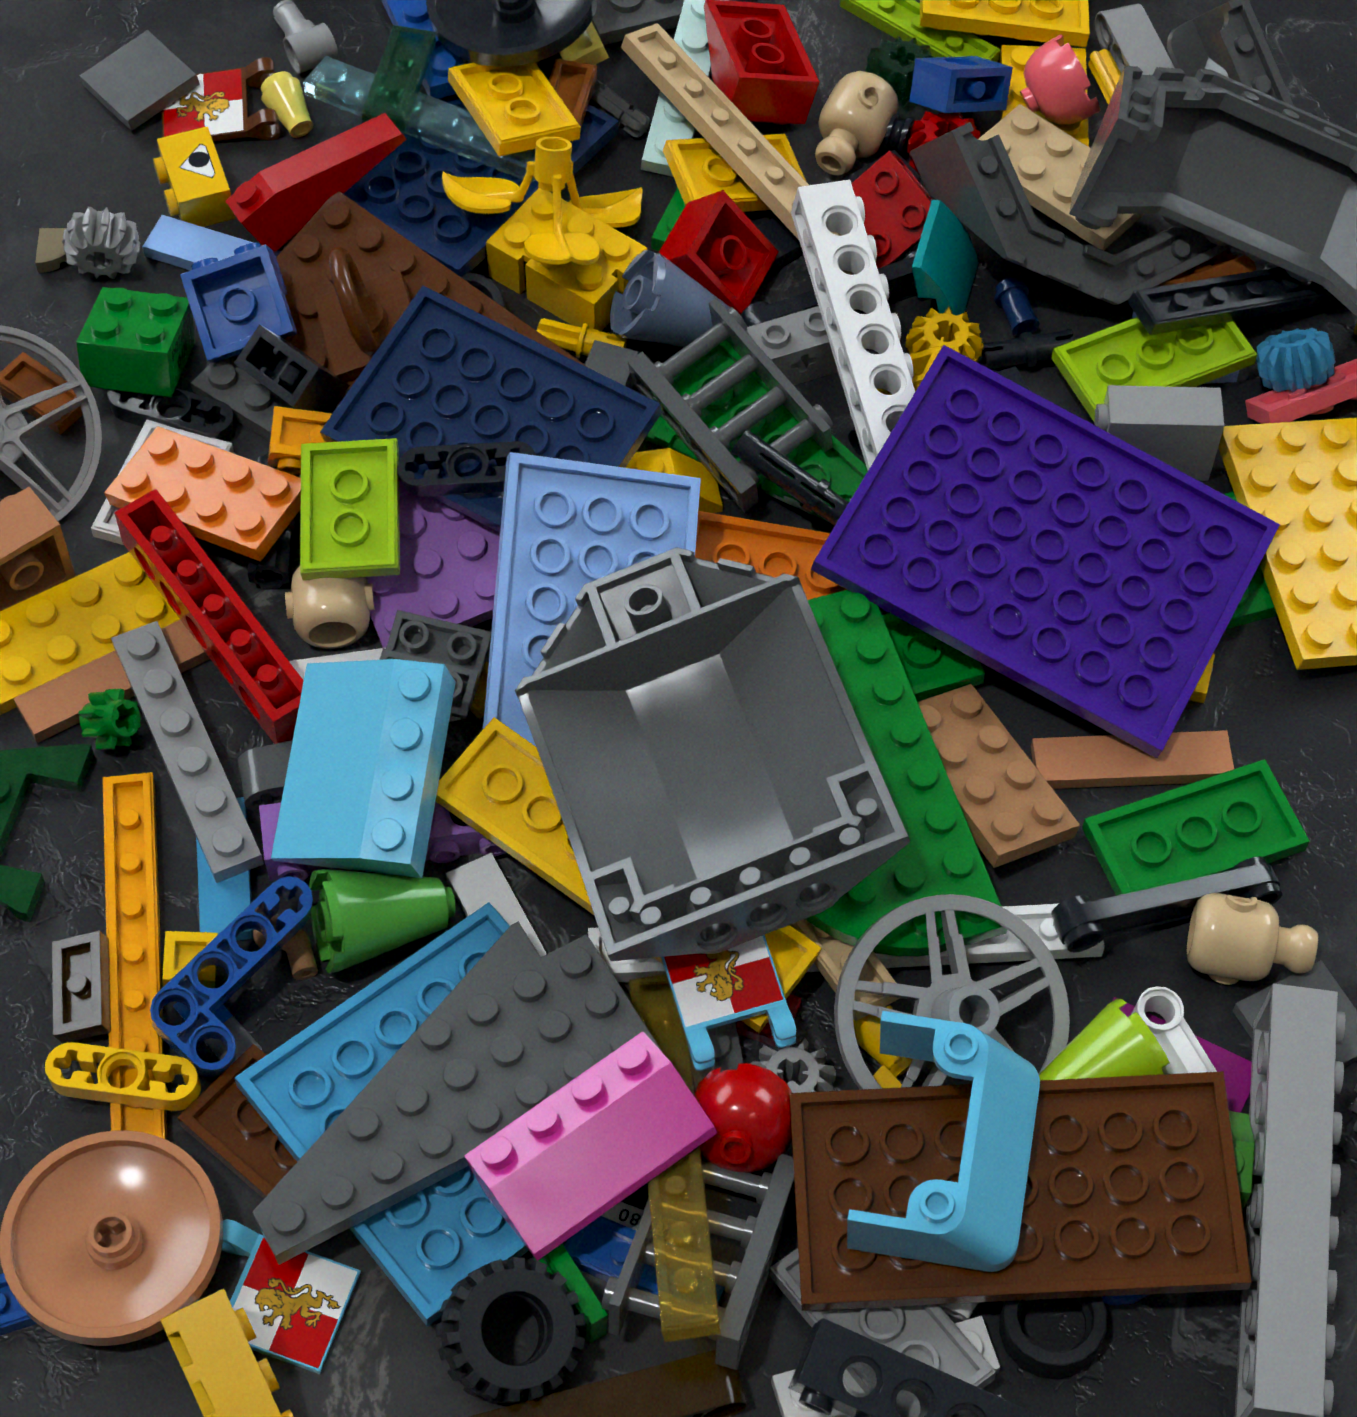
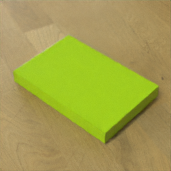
(350, 509)

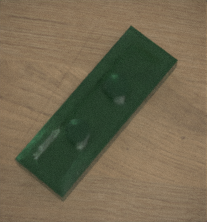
(400, 75)

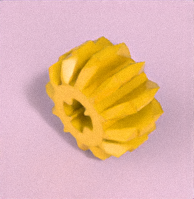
(945, 330)

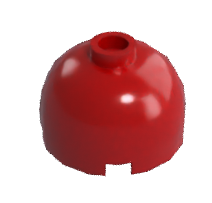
(749, 1115)

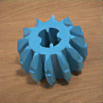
(1295, 359)

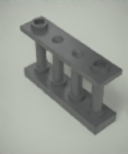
(713, 444)
(741, 1279)

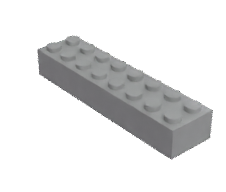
(1289, 1206)

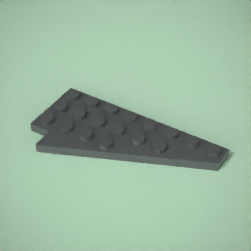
(470, 1069)

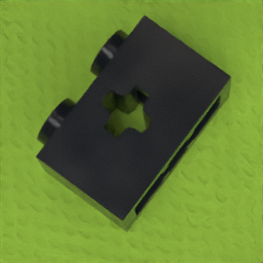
(290, 372)

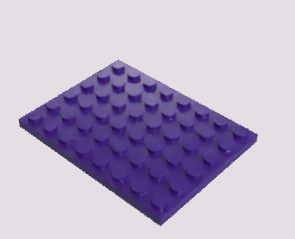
(1047, 550)

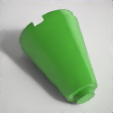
(374, 913)

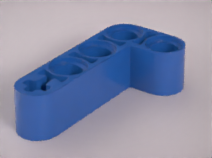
(239, 966)

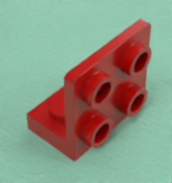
(893, 206)

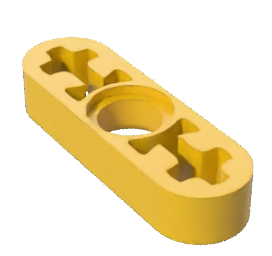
(83, 1087)

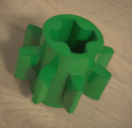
(109, 719)

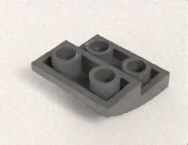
(442, 642)

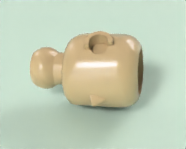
(854, 121)
(329, 610)
(1242, 939)

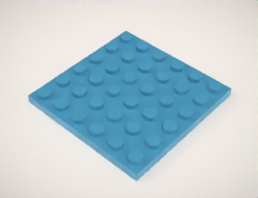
(312, 1078)

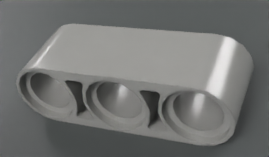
(1131, 38)

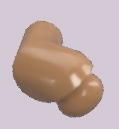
(298, 952)

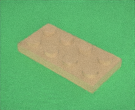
(1049, 169)

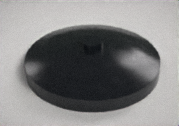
(509, 30)

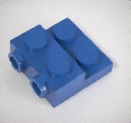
(235, 297)

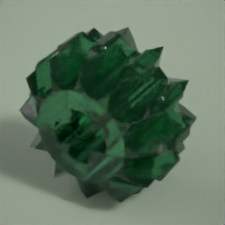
(896, 64)

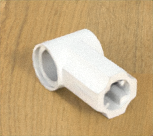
(1175, 1036)

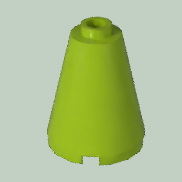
(1109, 1048)

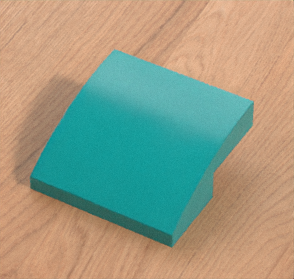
(944, 260)

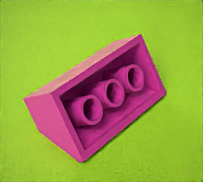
(590, 1145)

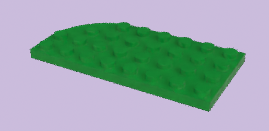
(941, 846)

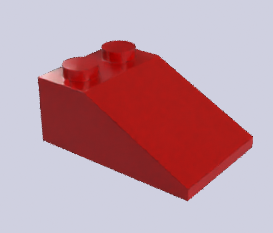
(760, 61)

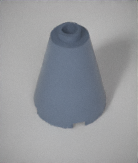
(660, 303)

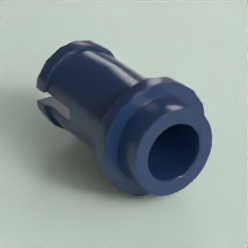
(1012, 297)

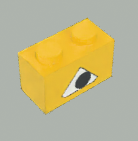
(194, 178)

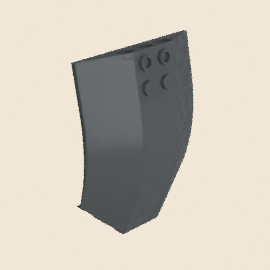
(704, 757)

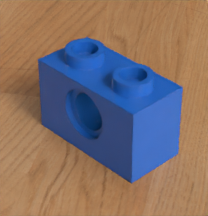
(960, 84)

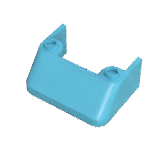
(981, 1215)

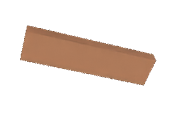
(57, 703)
(1114, 762)

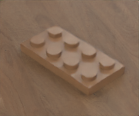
(995, 782)

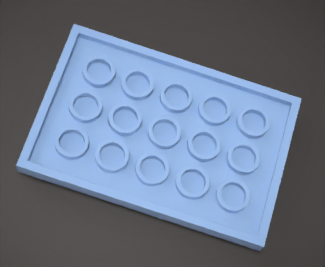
(560, 531)

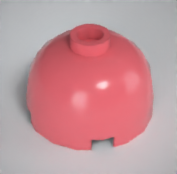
(1057, 84)

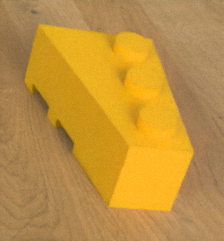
(219, 1361)

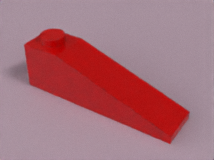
(288, 194)

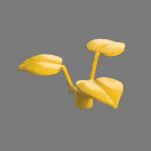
(552, 171)

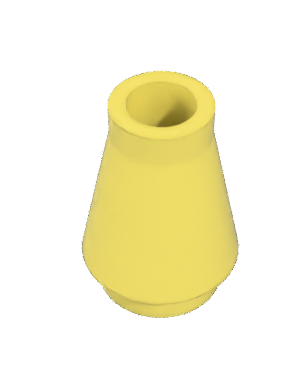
(286, 97)

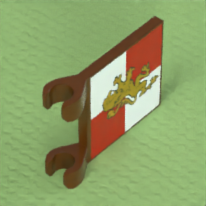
(223, 105)

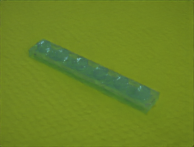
(429, 121)

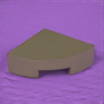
(50, 249)

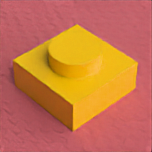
(181, 949)

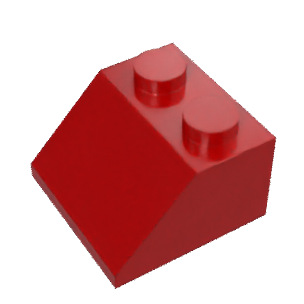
(720, 249)

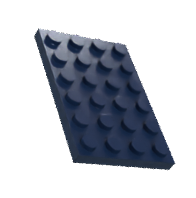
(411, 199)
(470, 381)

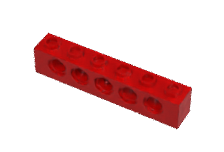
(213, 613)

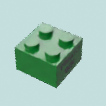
(136, 341)

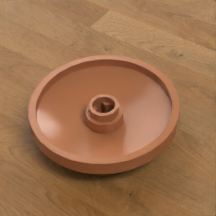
(111, 1237)

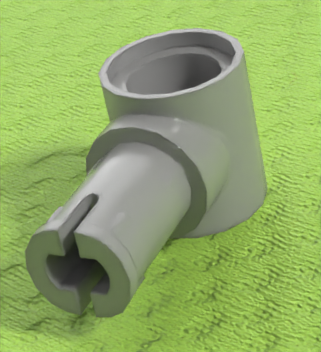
(303, 40)

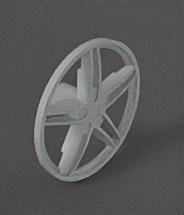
(15, 428)
(952, 995)

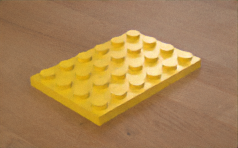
(1307, 484)

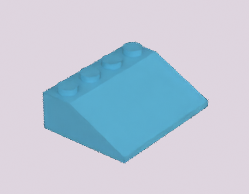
(365, 766)

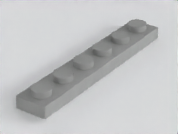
(187, 752)

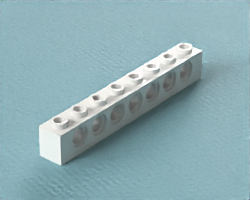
(816, 214)

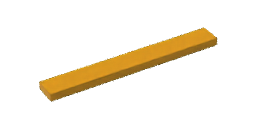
(132, 935)

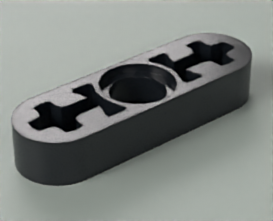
(207, 410)
(453, 455)

